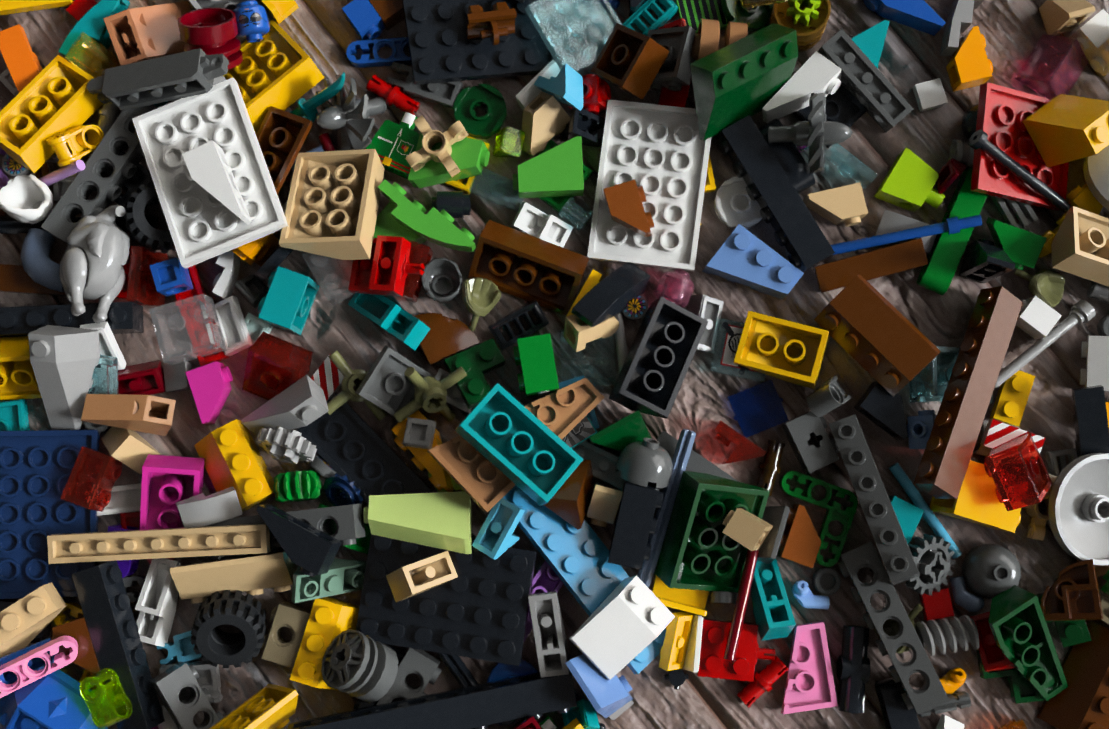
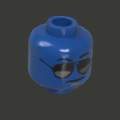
(251, 21)

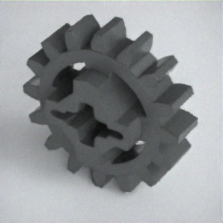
(933, 563)

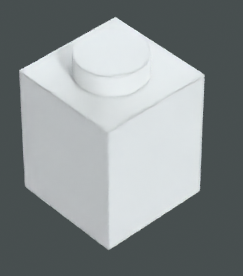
(1036, 317)

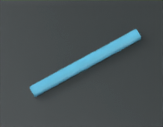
(918, 501)

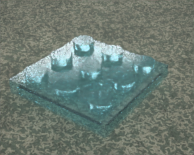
(573, 29)

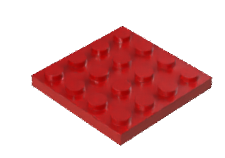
(1001, 117)

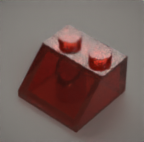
(274, 366)
(1018, 473)

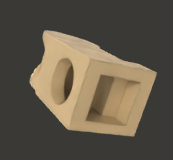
(579, 333)

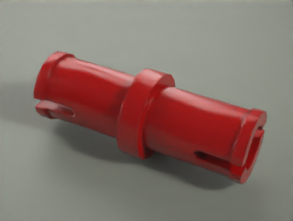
(392, 95)
(762, 682)

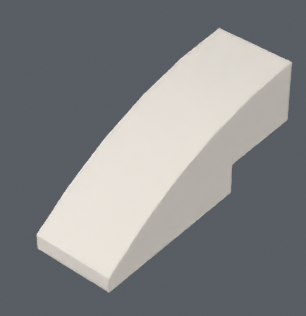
(157, 603)

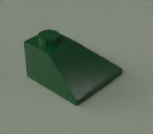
(621, 433)

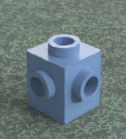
(920, 428)

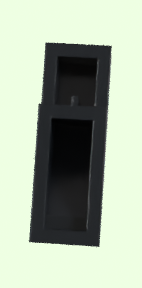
(611, 294)

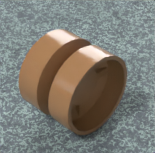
(709, 39)

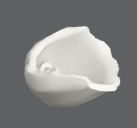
(26, 199)

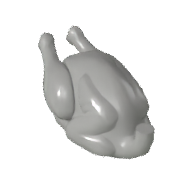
(95, 262)

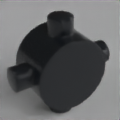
(676, 677)

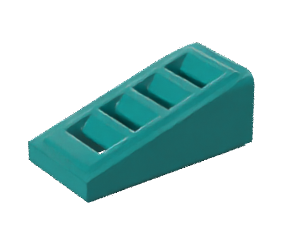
(670, 11)

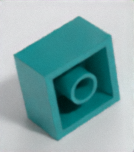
(288, 300)

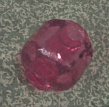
(675, 287)

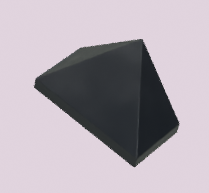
(588, 126)

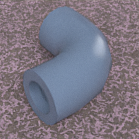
(37, 261)

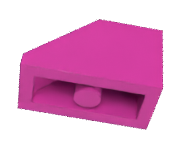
(210, 389)

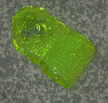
(107, 702)

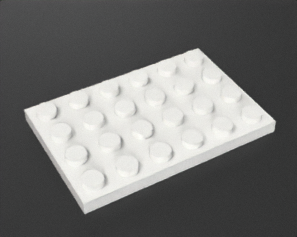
(667, 158)
(195, 219)

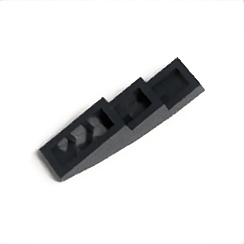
(1090, 420)

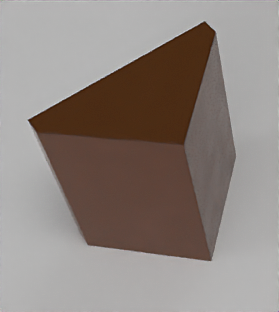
(574, 495)

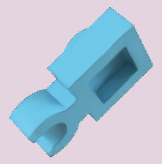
(180, 649)

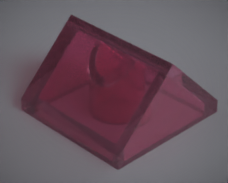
(1053, 66)

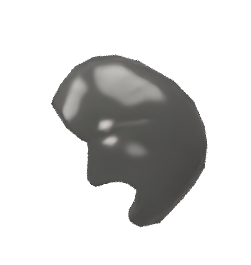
(441, 279)

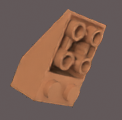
(146, 32)

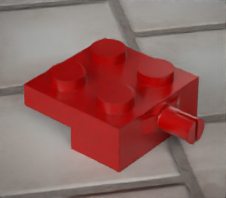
(385, 269)
(713, 647)

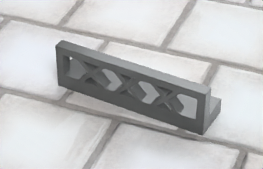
(866, 81)

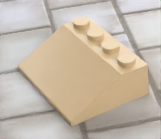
(334, 203)

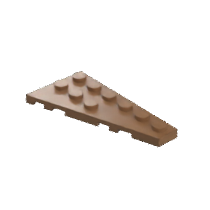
(484, 481)

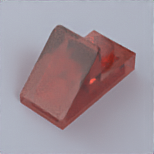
(742, 447)

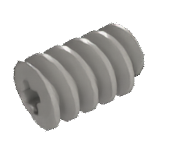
(948, 632)

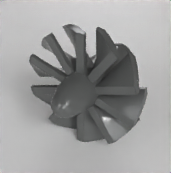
(348, 117)
(812, 133)

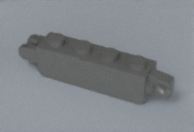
(159, 79)

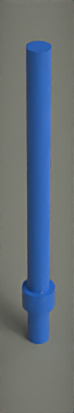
(951, 225)

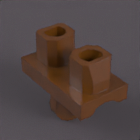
(491, 23)

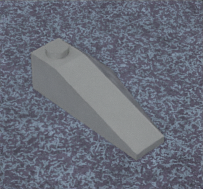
(64, 370)

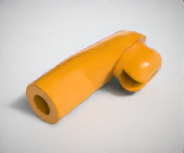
(953, 680)

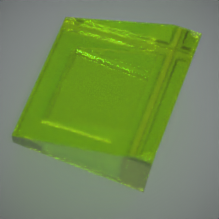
(508, 142)

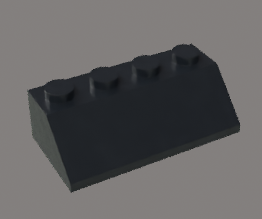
(658, 359)

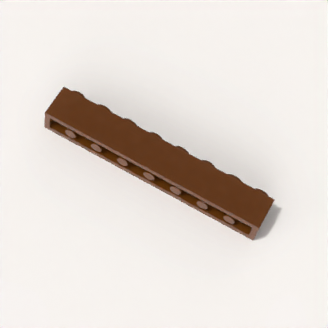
(968, 393)

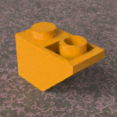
(970, 63)

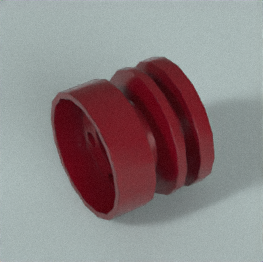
(213, 32)

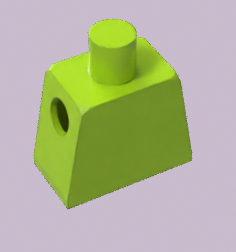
(910, 183)

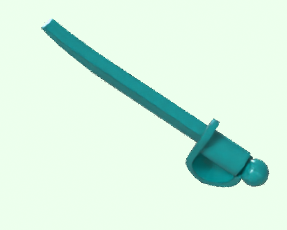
(307, 108)

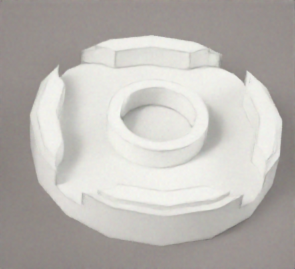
(735, 206)

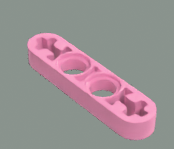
(27, 675)

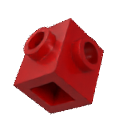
(595, 93)

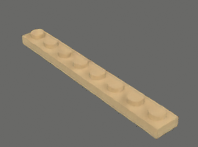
(158, 543)

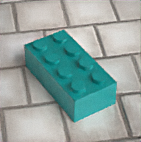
(519, 445)

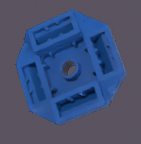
(47, 704)

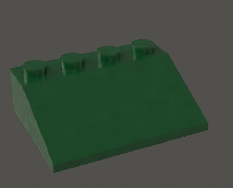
(742, 77)
(694, 547)

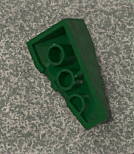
(1026, 640)

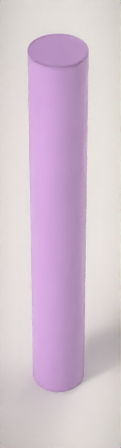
(63, 172)

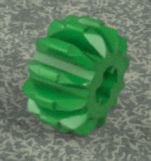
(297, 486)

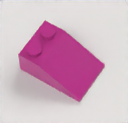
(166, 483)

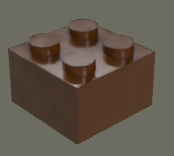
(630, 60)

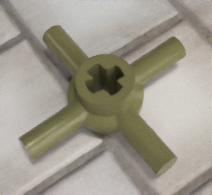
(347, 387)
(430, 394)

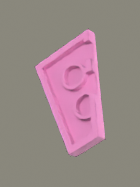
(810, 671)

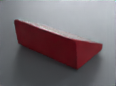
(142, 379)

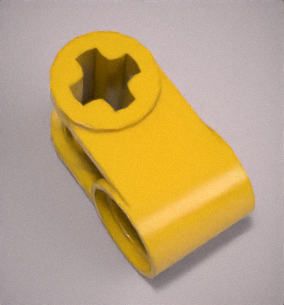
(71, 144)

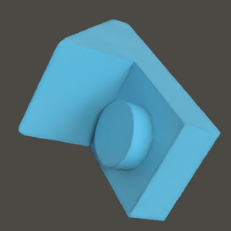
(565, 87)
(497, 531)

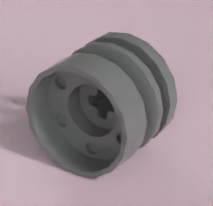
(359, 666)

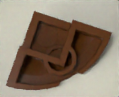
(445, 337)
(1073, 594)

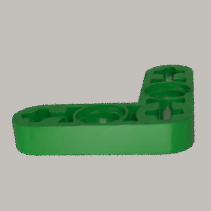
(833, 511)

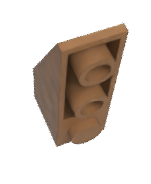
(130, 412)

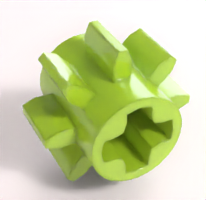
(803, 16)

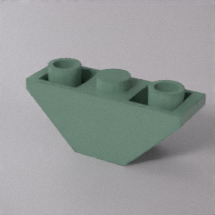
(341, 578)

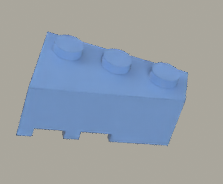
(753, 264)

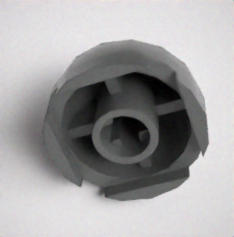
(645, 463)
(990, 570)

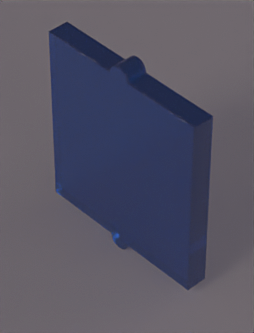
(757, 408)

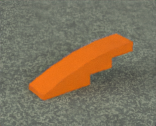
(18, 56)

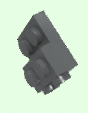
(676, 67)
(386, 381)

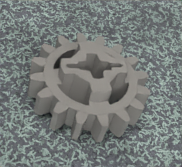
(286, 445)

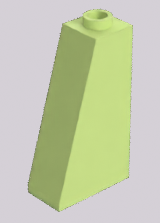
(425, 519)

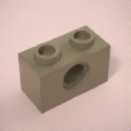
(274, 646)

